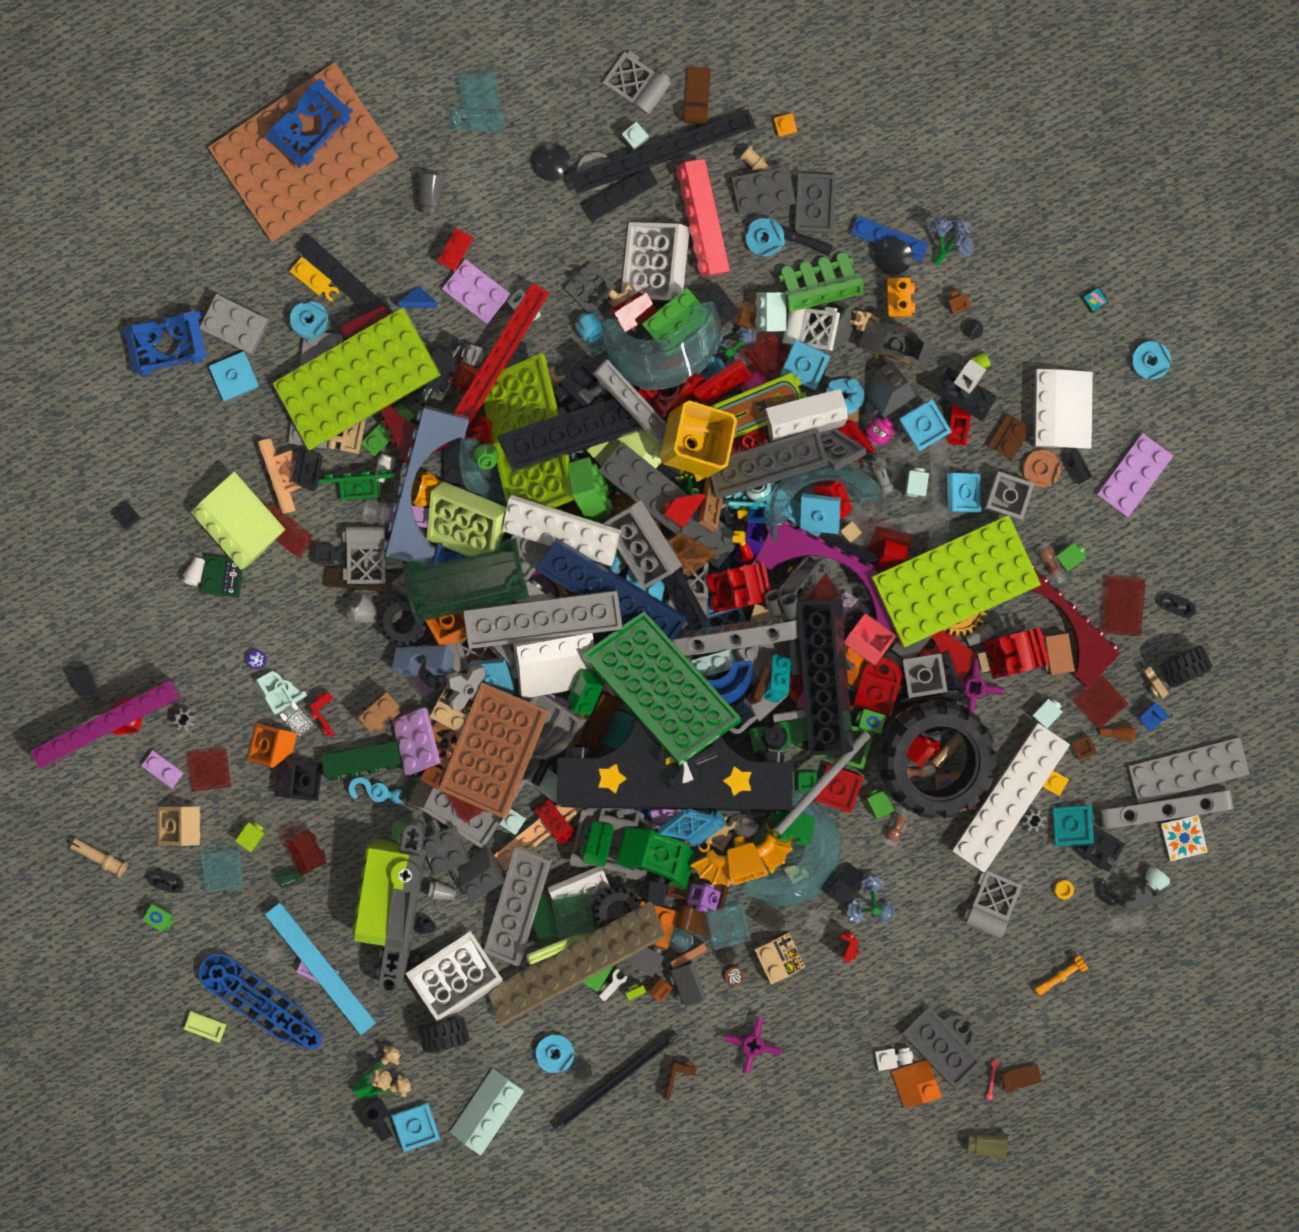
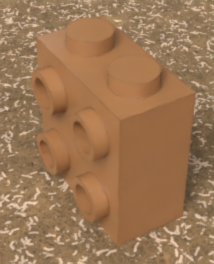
(379, 712)

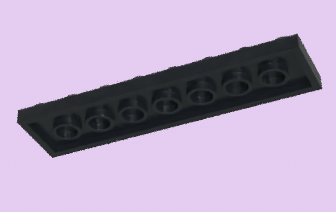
(567, 434)

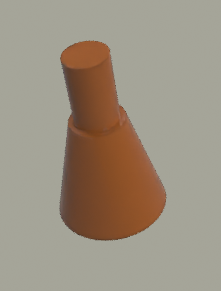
(1123, 733)

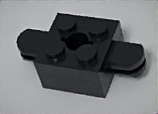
(447, 367)

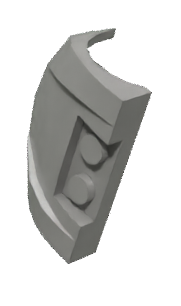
(559, 728)
(620, 820)

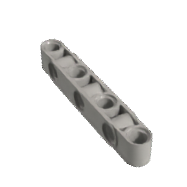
(750, 634)
(1153, 812)

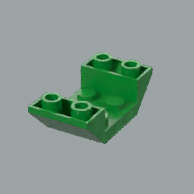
(656, 854)

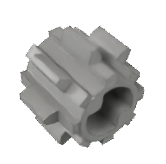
(473, 355)
(188, 723)
(1038, 823)

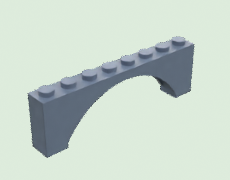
(435, 430)

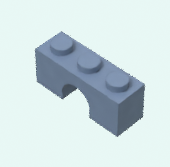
(408, 659)

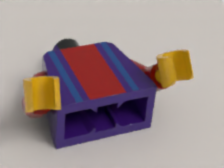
(749, 540)

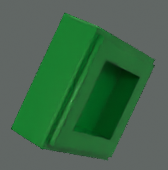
(806, 780)

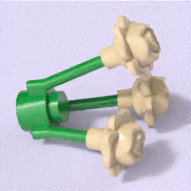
(382, 1078)

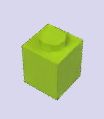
(251, 836)

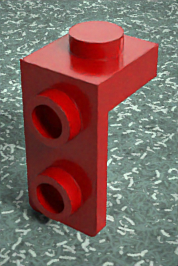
(322, 700)
(555, 822)

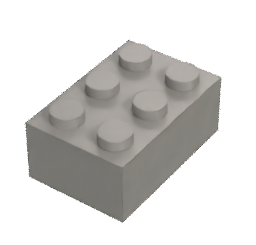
(234, 324)

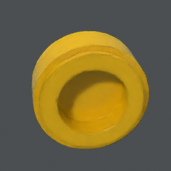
(1064, 889)

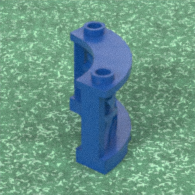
(310, 97)
(186, 322)

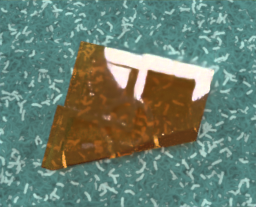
(690, 553)

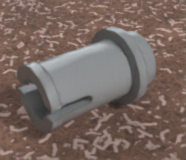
(884, 481)

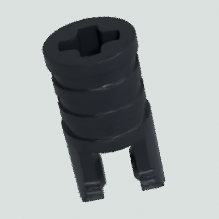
(1077, 466)

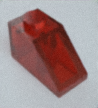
(464, 376)

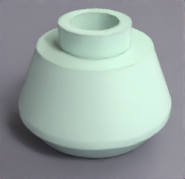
(759, 493)
(1156, 879)

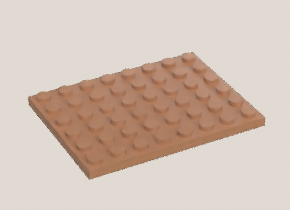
(270, 180)

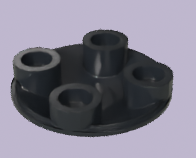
(551, 162)
(893, 256)

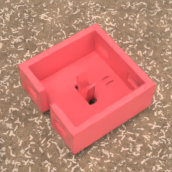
(870, 639)

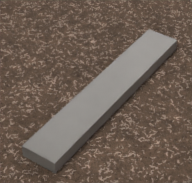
(631, 401)

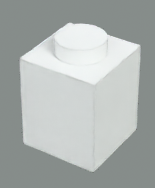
(970, 376)

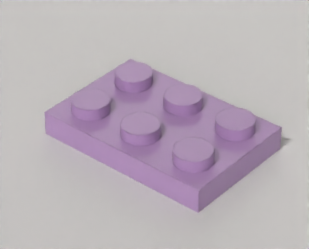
(476, 291)
(416, 741)

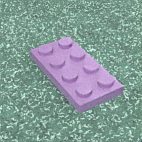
(1135, 475)

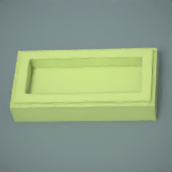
(205, 1026)

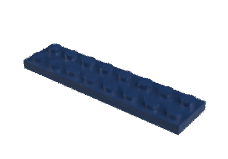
(587, 576)

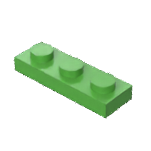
(380, 435)

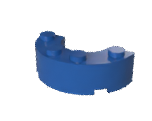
(735, 682)

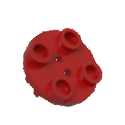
(480, 429)

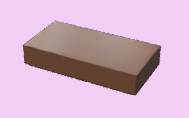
(690, 954)

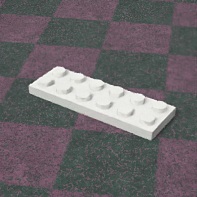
(546, 524)

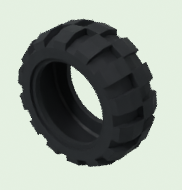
(974, 778)

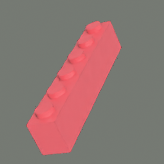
(702, 218)

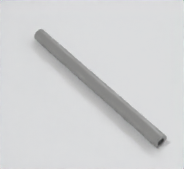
(821, 784)

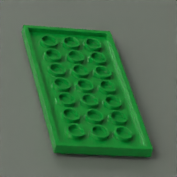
(661, 688)

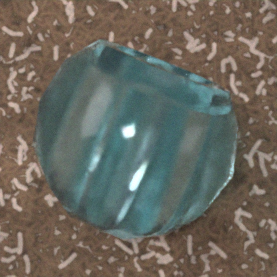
(681, 941)

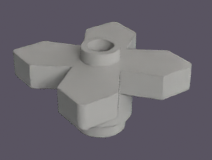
(465, 686)

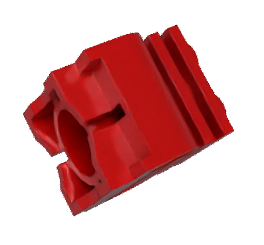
(664, 401)
(738, 587)
(1016, 653)

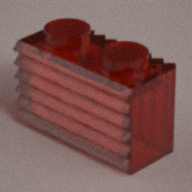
(306, 852)

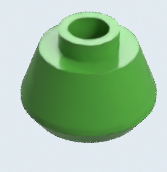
(486, 456)

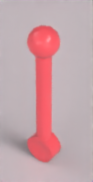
(994, 1064)

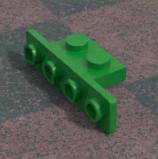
(360, 486)

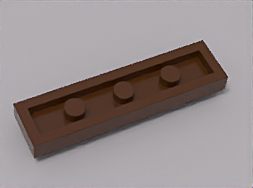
(599, 723)

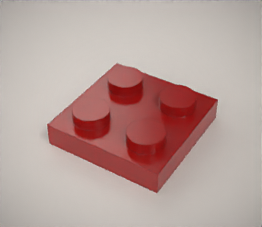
(841, 790)

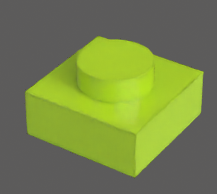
(635, 991)

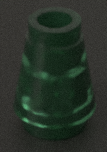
(289, 878)

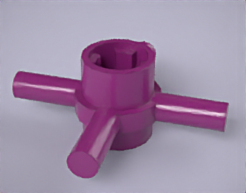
(982, 687)
(750, 1054)

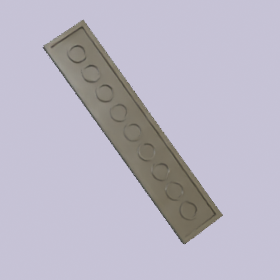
(576, 963)

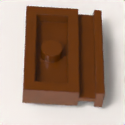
(1009, 437)

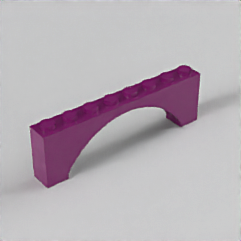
(796, 543)
(106, 723)

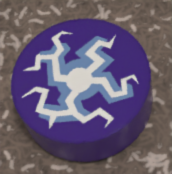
(256, 659)

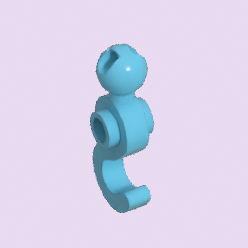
(378, 792)

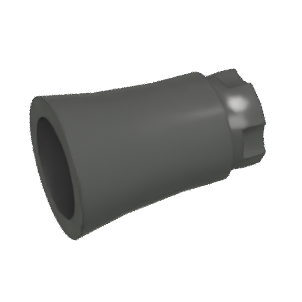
(430, 192)

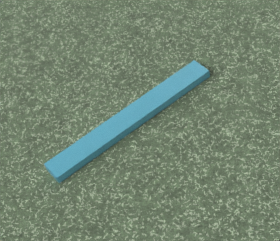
(320, 968)

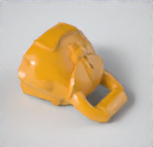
(422, 488)

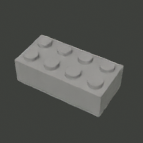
(643, 545)

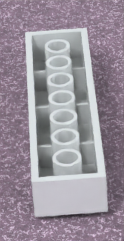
(1010, 797)

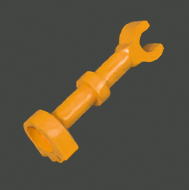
(1061, 975)

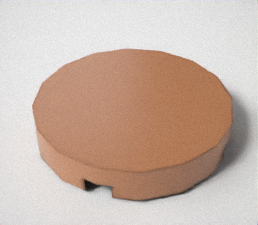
(1037, 472)

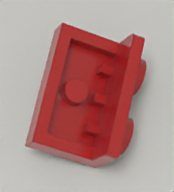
(851, 950)

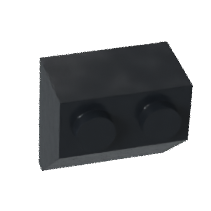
(298, 779)

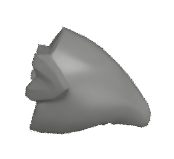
(362, 609)

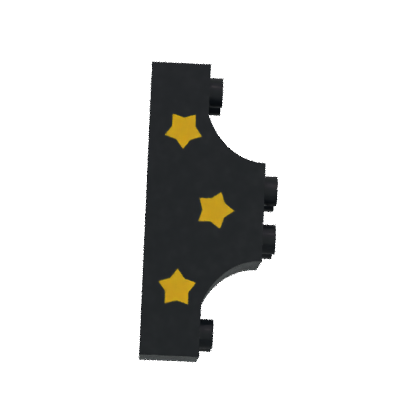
(638, 781)

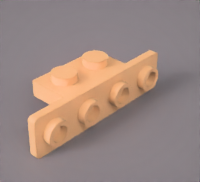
(279, 471)

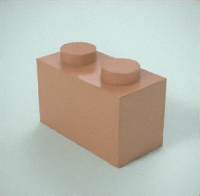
(1059, 654)

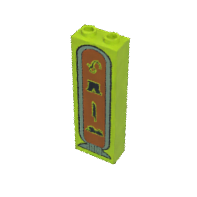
(751, 405)

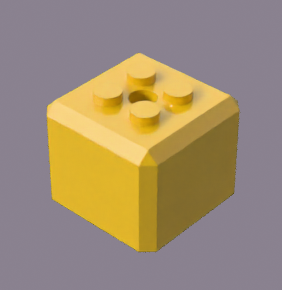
(711, 432)

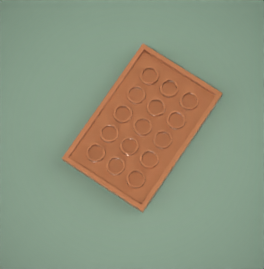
(493, 750)

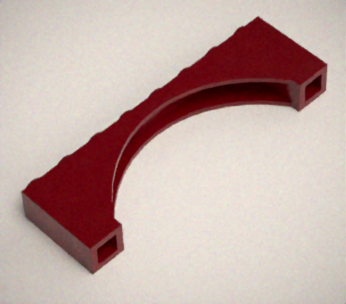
(400, 427)
(1093, 651)

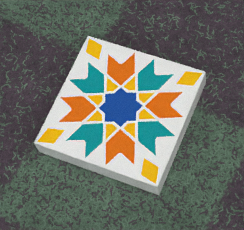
(1184, 837)

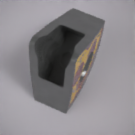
(897, 344)

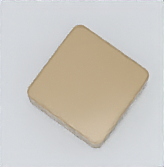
(851, 532)

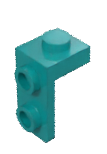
(779, 679)

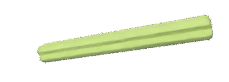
(553, 948)

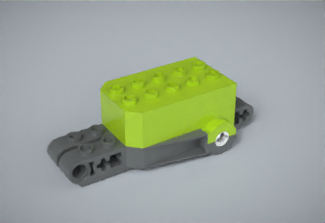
(390, 901)

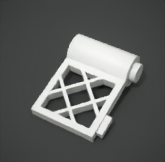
(799, 326)

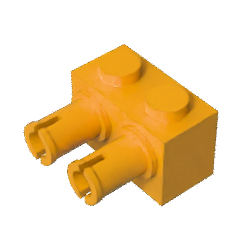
(899, 298)

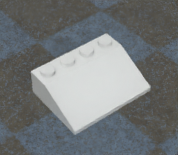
(656, 259)
(1062, 409)
(803, 415)
(550, 664)
(454, 977)

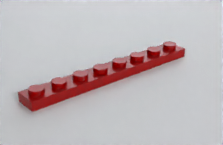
(502, 352)

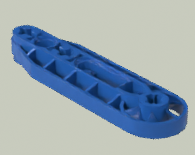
(269, 1008)

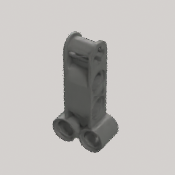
(795, 587)

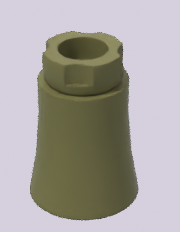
(988, 1146)

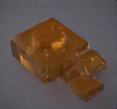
(748, 315)

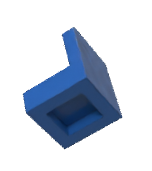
(1153, 716)

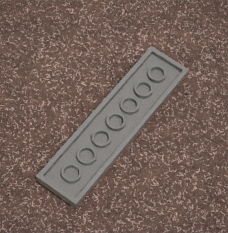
(543, 619)

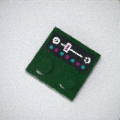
(221, 577)

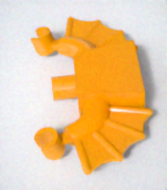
(743, 861)

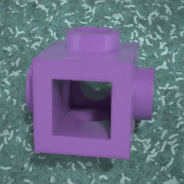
(703, 897)

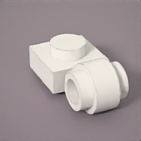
(888, 1059)

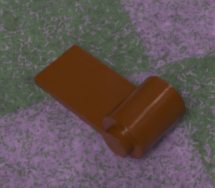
(696, 96)
(692, 920)

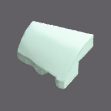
(278, 692)

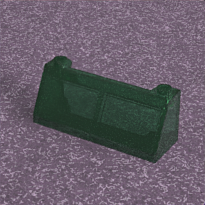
(466, 582)

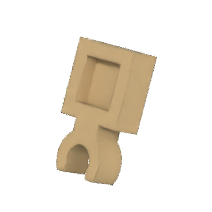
(862, 318)
(1157, 687)
(722, 836)

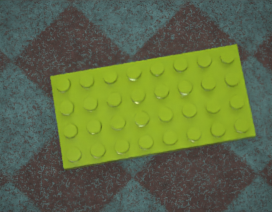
(356, 378)
(518, 400)
(955, 581)

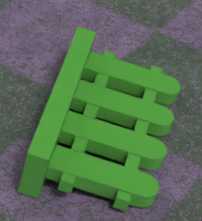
(824, 292)

